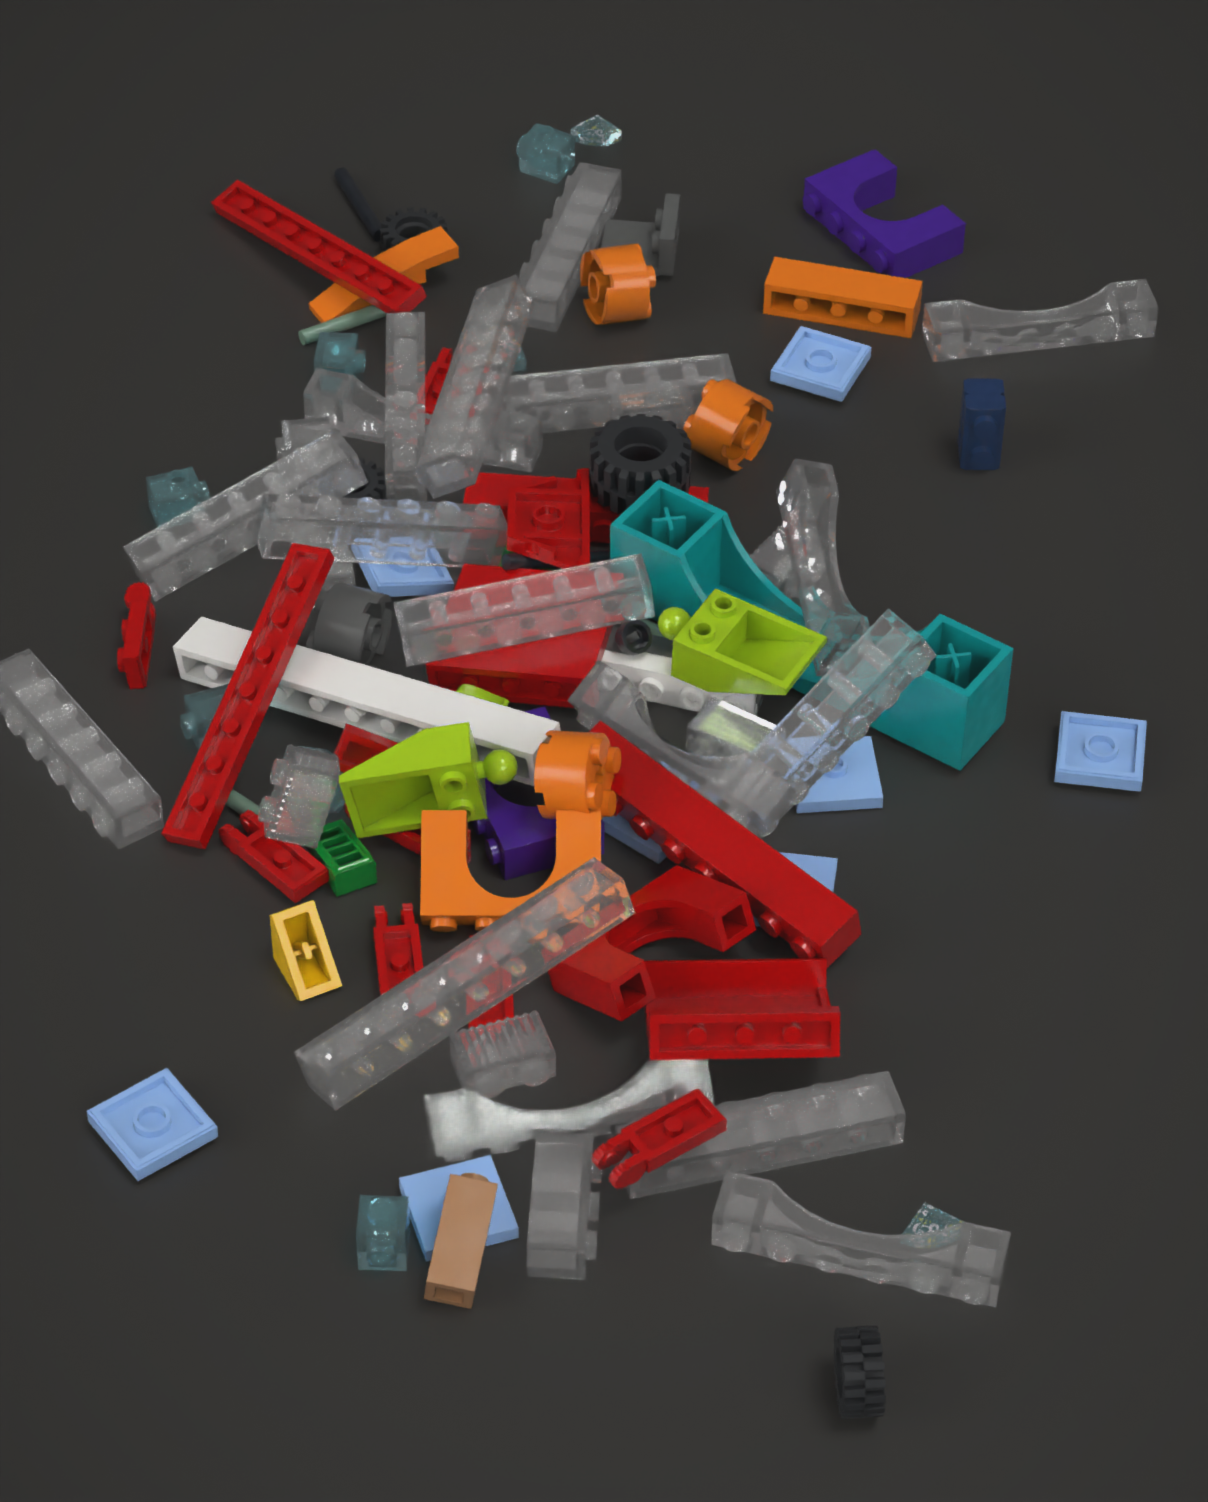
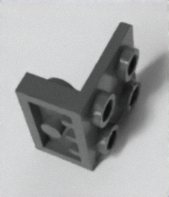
(656, 238)

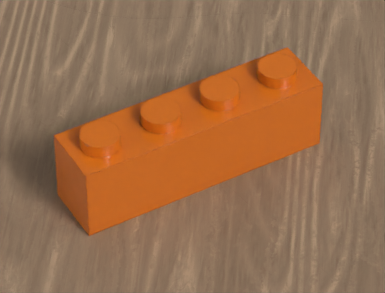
(842, 297)

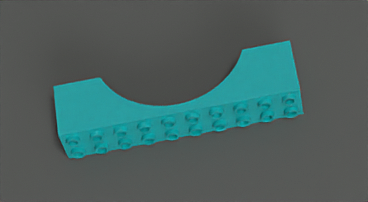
(694, 550)

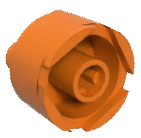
(617, 284)
(729, 423)
(576, 773)

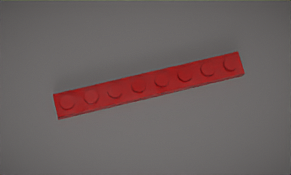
(318, 249)
(248, 696)

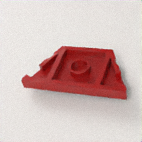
(551, 520)

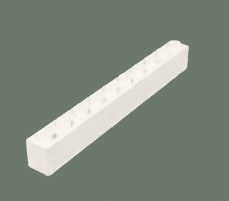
(365, 696)

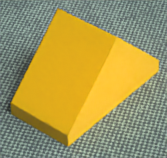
(303, 951)

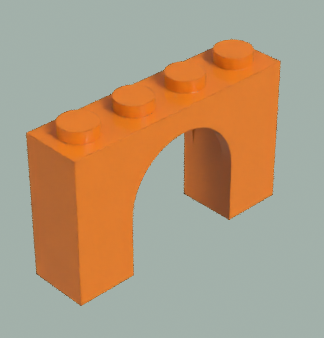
(451, 893)

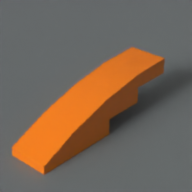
(408, 258)

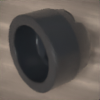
(638, 645)

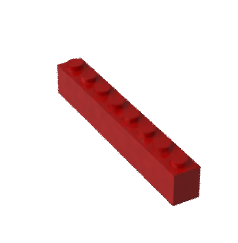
(719, 847)

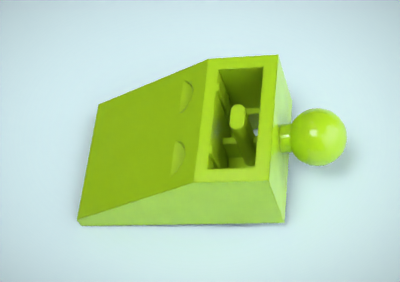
(738, 647)
(423, 772)

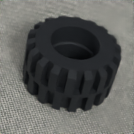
(633, 455)

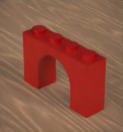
(668, 907)

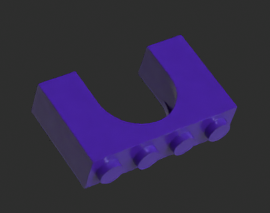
(890, 247)
(518, 834)

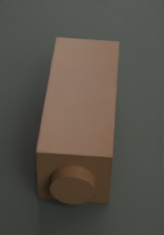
(461, 1240)

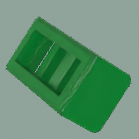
(350, 876)

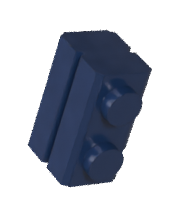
(981, 424)

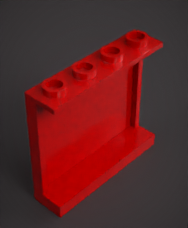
(527, 672)
(741, 1009)

